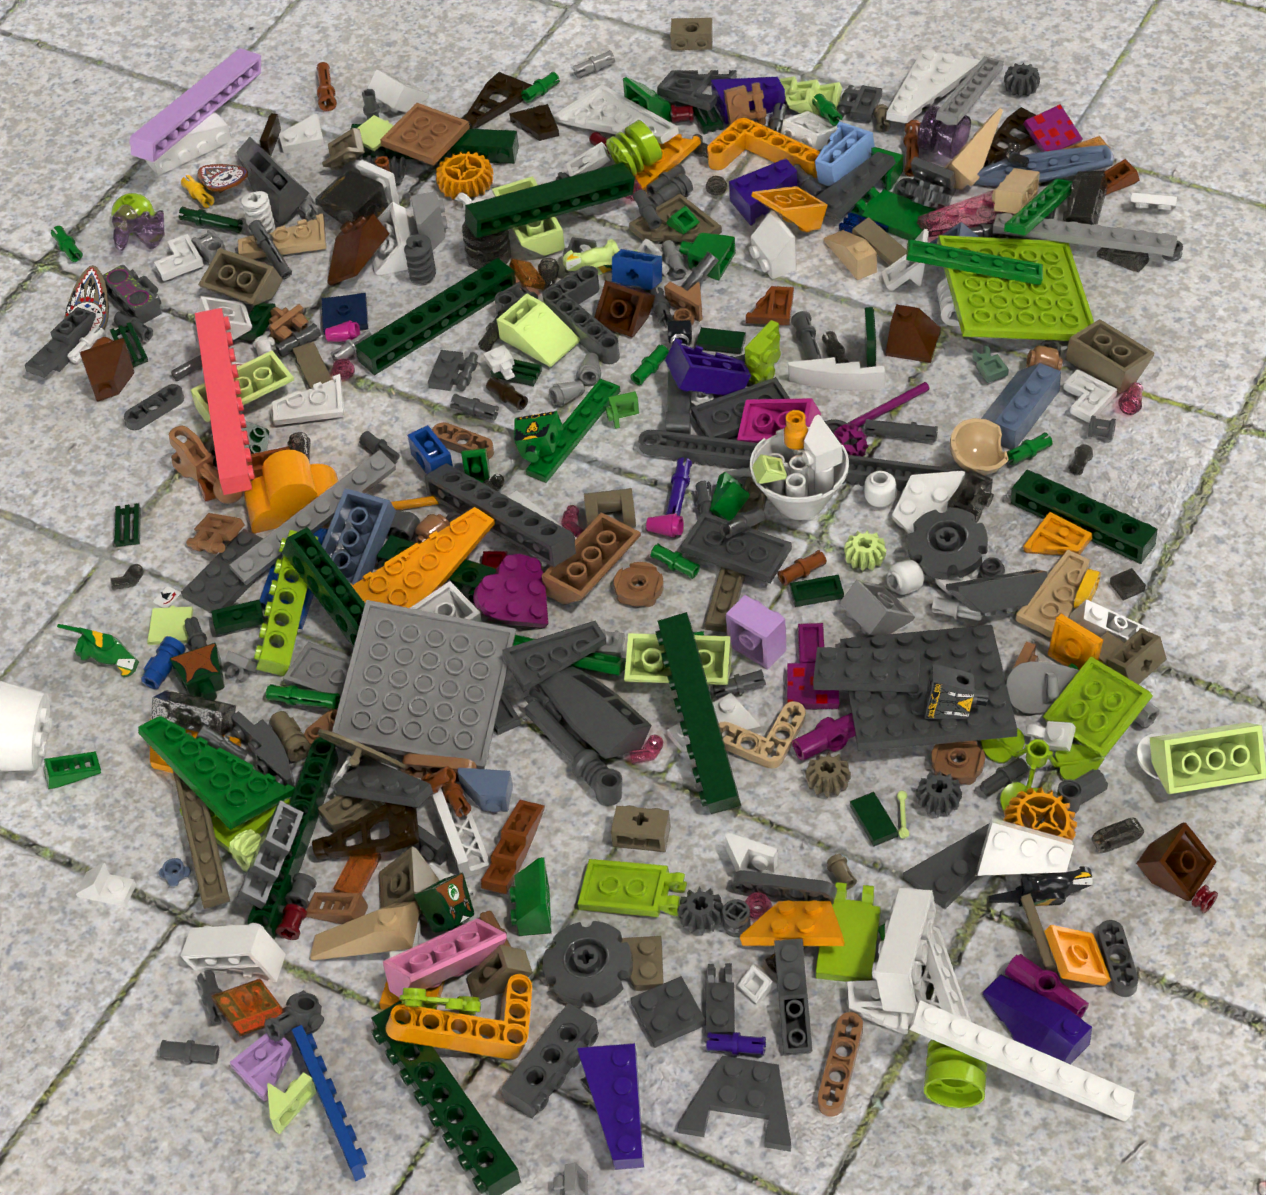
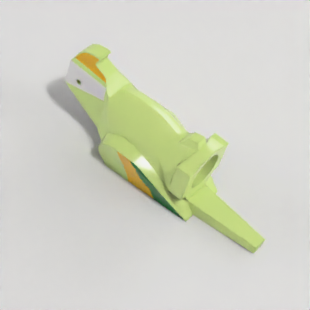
(597, 257)

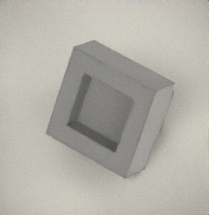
(614, 643)
(240, 663)
(574, 1182)

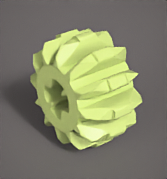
(865, 550)
(244, 847)

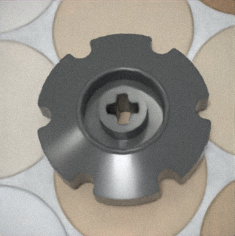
(947, 543)
(607, 966)

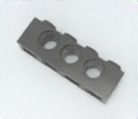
(551, 1046)

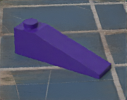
(1038, 1020)

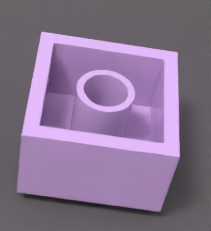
(756, 631)

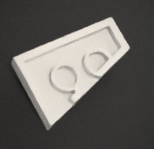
(314, 404)
(727, 710)

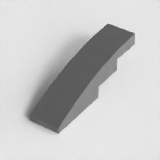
(270, 854)

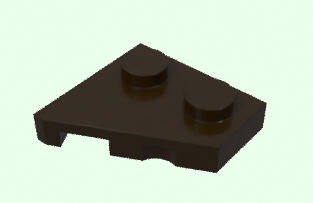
(537, 122)

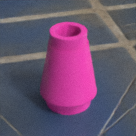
(342, 332)
(667, 525)

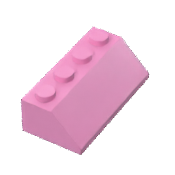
(442, 957)

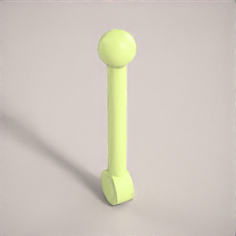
(903, 831)

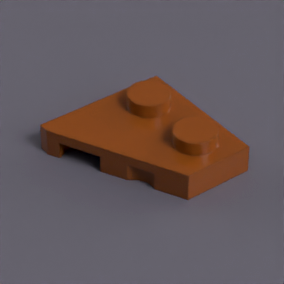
(774, 306)

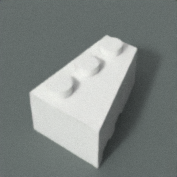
(1022, 851)
(235, 949)

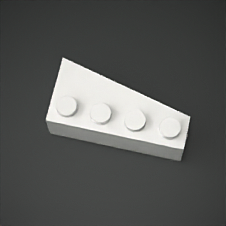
(202, 139)
(904, 949)

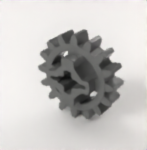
(928, 194)

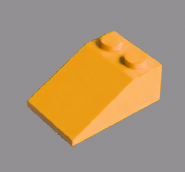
(794, 206)

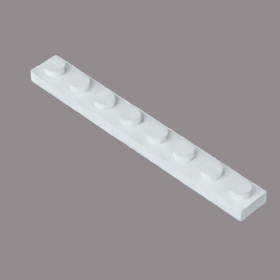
(1022, 1061)

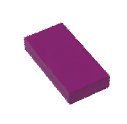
(810, 637)

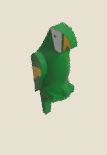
(103, 649)

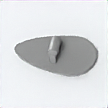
(1037, 685)

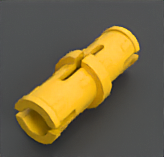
(197, 191)

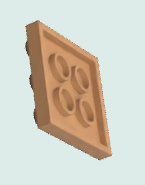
(425, 133)

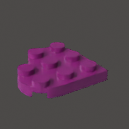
(514, 593)

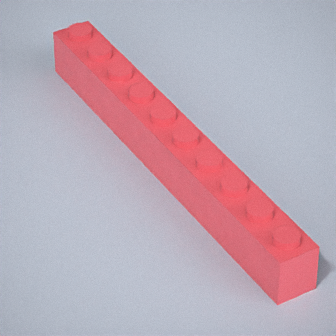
(223, 401)

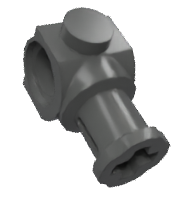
(300, 1009)

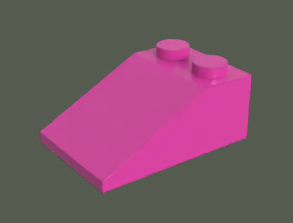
(766, 416)

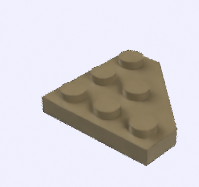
(664, 232)

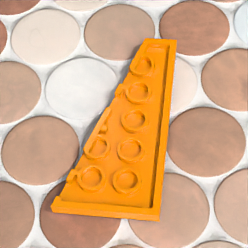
(425, 565)

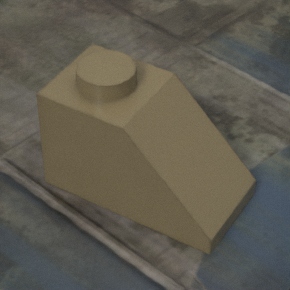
(494, 972)

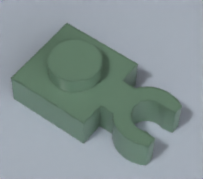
(990, 366)

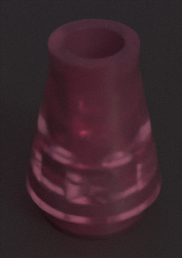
(1131, 400)

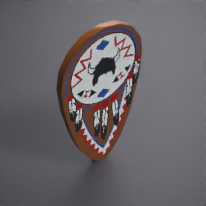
(221, 176)

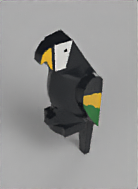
(1047, 887)

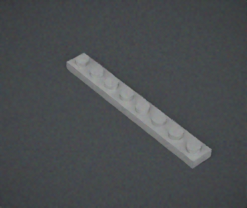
(969, 91)
(1095, 235)
(313, 516)

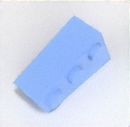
(844, 152)

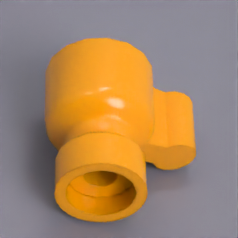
(795, 430)

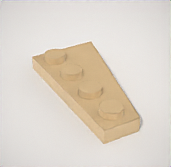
(290, 240)
(1055, 594)

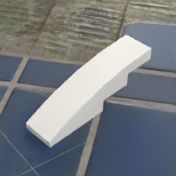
(842, 376)

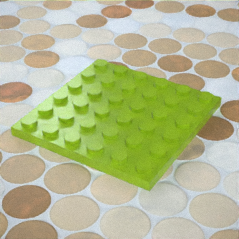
(1014, 308)

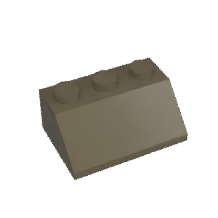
(241, 278)
(1108, 355)

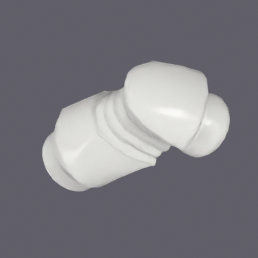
(264, 344)

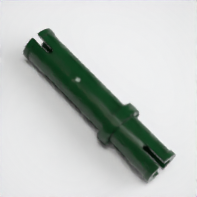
(203, 218)

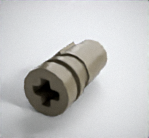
(290, 735)

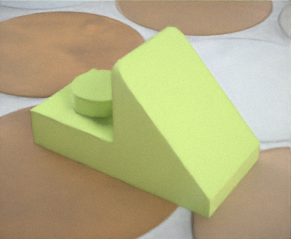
(287, 1105)

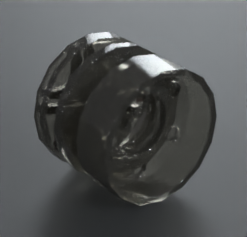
(486, 248)

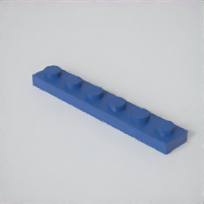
(334, 1110)

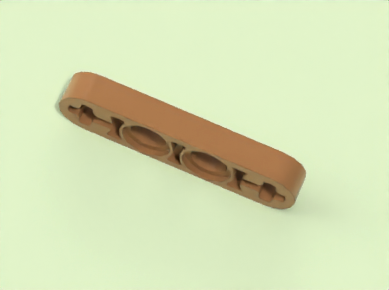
(840, 1063)

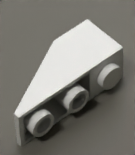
(1100, 620)

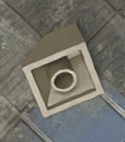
(405, 878)

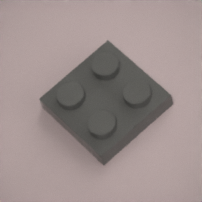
(668, 1011)

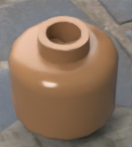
(1044, 355)
(429, 525)

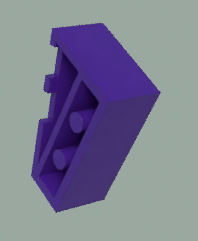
(771, 86)

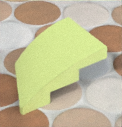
(800, 94)

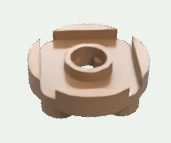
(638, 595)
(965, 771)

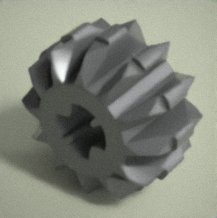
(1022, 79)
(939, 793)
(700, 910)

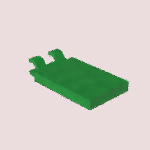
(893, 211)

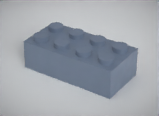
(358, 533)

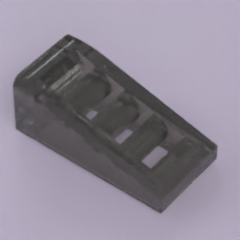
(1128, 259)

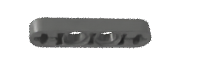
(783, 887)

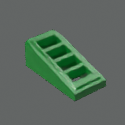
(57, 775)

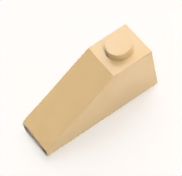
(854, 253)

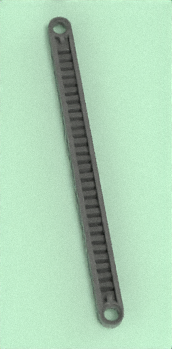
(738, 454)

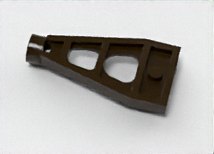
(500, 84)
(1016, 121)
(402, 833)

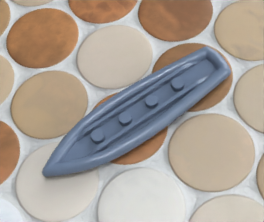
(1051, 164)

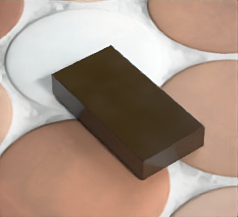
(270, 133)

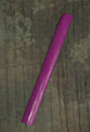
(891, 404)

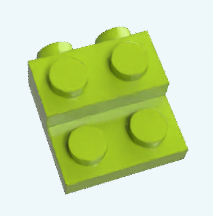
(763, 353)

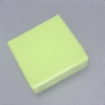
(768, 469)

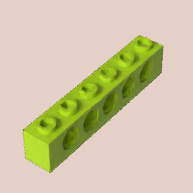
(278, 659)

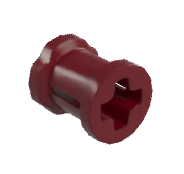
(682, 113)
(291, 922)

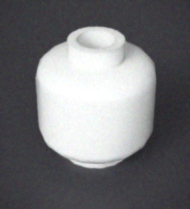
(880, 488)
(905, 577)

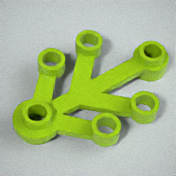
(417, 998)

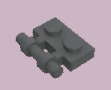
(865, 102)
(934, 174)
(447, 367)

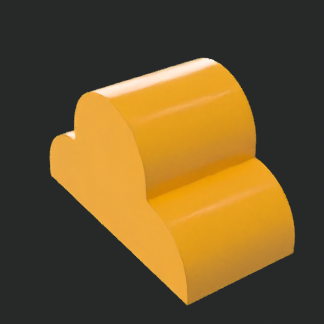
(285, 489)

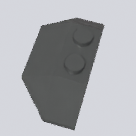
(998, 592)

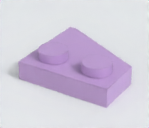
(262, 1063)

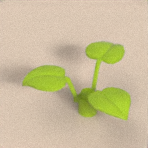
(1071, 763)

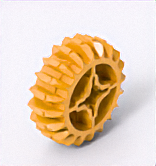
(464, 174)
(1034, 806)

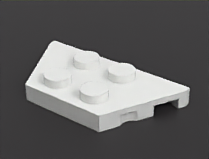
(925, 494)

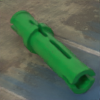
(293, 695)

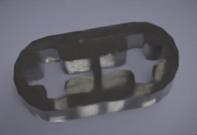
(1117, 835)

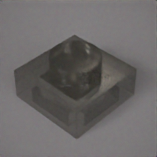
(1127, 584)

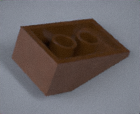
(355, 247)

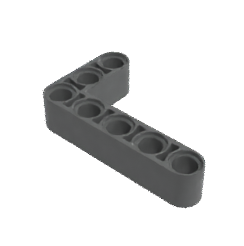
(564, 301)

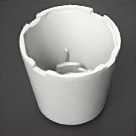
(23, 727)

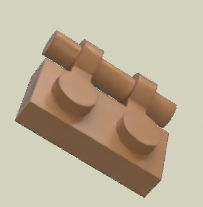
(738, 100)
(213, 531)

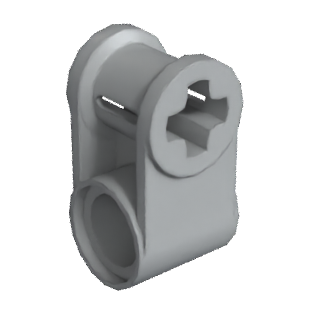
(208, 245)

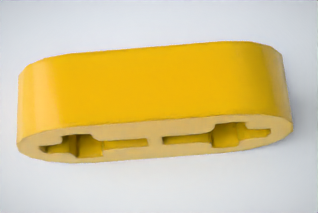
(1087, 587)

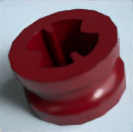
(1204, 898)

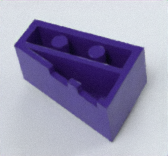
(773, 176)
(705, 372)

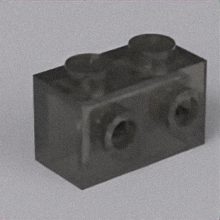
(973, 494)

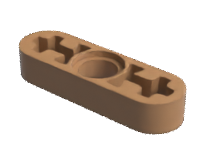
(456, 433)
(420, 764)

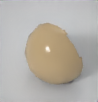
(977, 446)

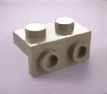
(344, 149)

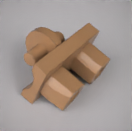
(284, 320)

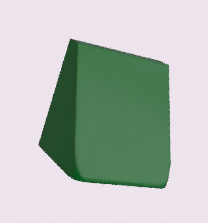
(683, 220)

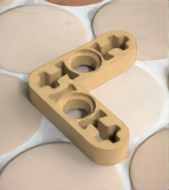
(764, 745)

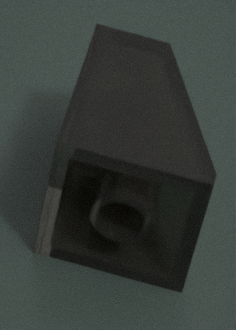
(353, 197)

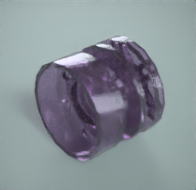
(940, 137)

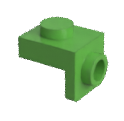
(622, 406)

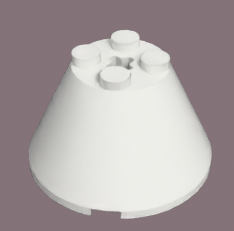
(803, 491)

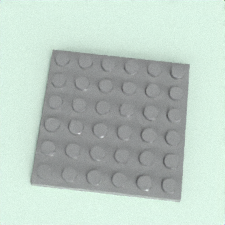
(424, 683)

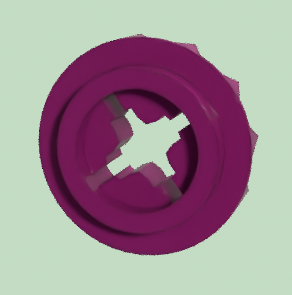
(850, 430)

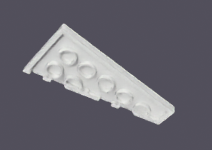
(929, 78)
(612, 113)

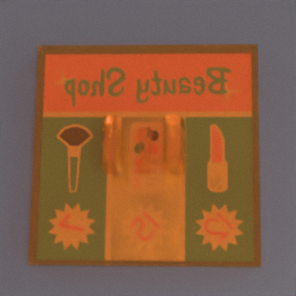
(247, 1006)

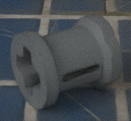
(1109, 432)
(301, 890)

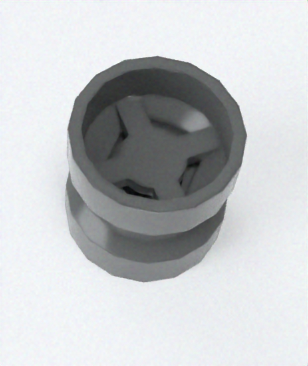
(736, 917)

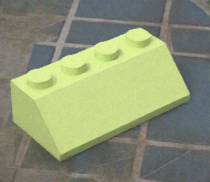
(540, 236)
(255, 380)
(646, 664)
(1209, 757)

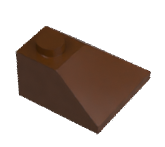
(623, 308)
(912, 334)
(107, 368)
(1177, 862)

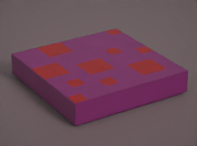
(1053, 130)
(801, 688)

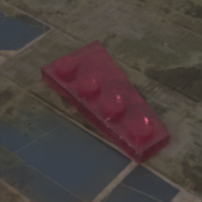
(970, 212)

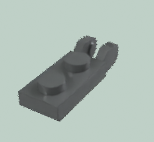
(720, 1002)

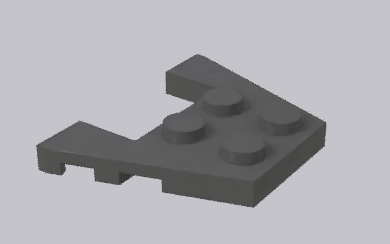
(688, 85)
(745, 1090)

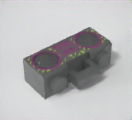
(131, 295)

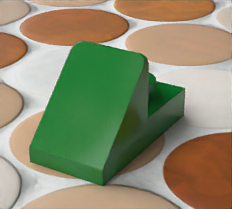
(728, 497)

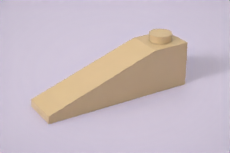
(974, 153)
(376, 932)

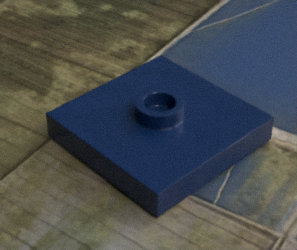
(343, 309)

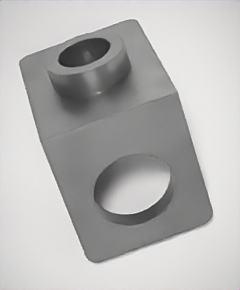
(575, 244)

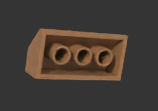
(595, 554)

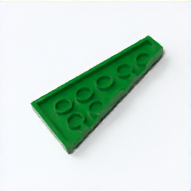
(216, 776)

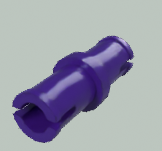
(736, 1043)

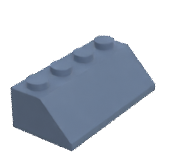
(1023, 402)

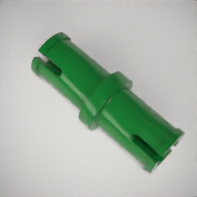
(540, 87)
(827, 109)
(66, 243)
(649, 365)
(1029, 448)
(675, 561)

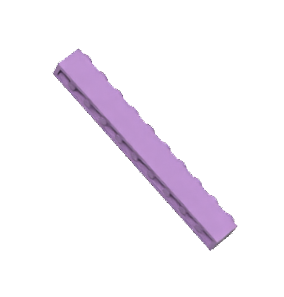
(195, 105)

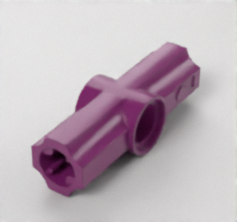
(828, 734)
(1033, 977)

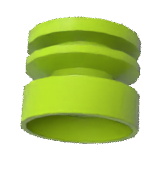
(634, 147)
(953, 1077)

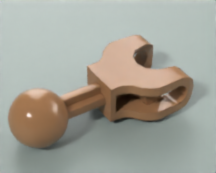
(197, 462)

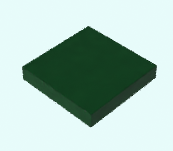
(870, 337)

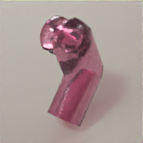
(570, 519)
(650, 750)

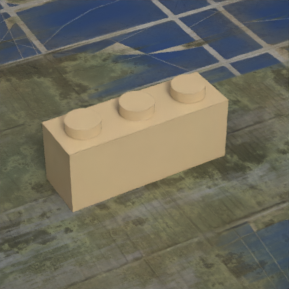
(1016, 190)

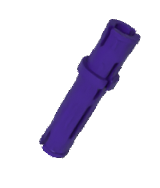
(679, 482)

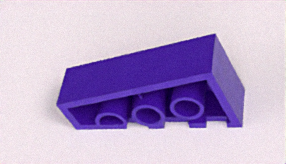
(616, 1096)

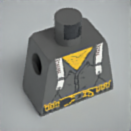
(951, 694)

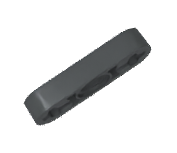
(172, 397)
(1114, 969)

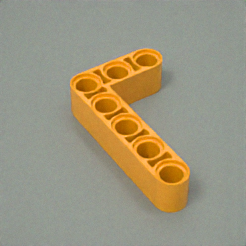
(761, 141)
(469, 1026)

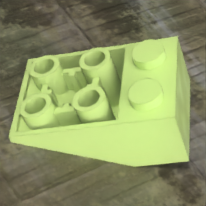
(536, 330)

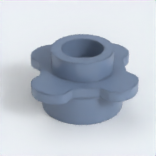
(171, 866)

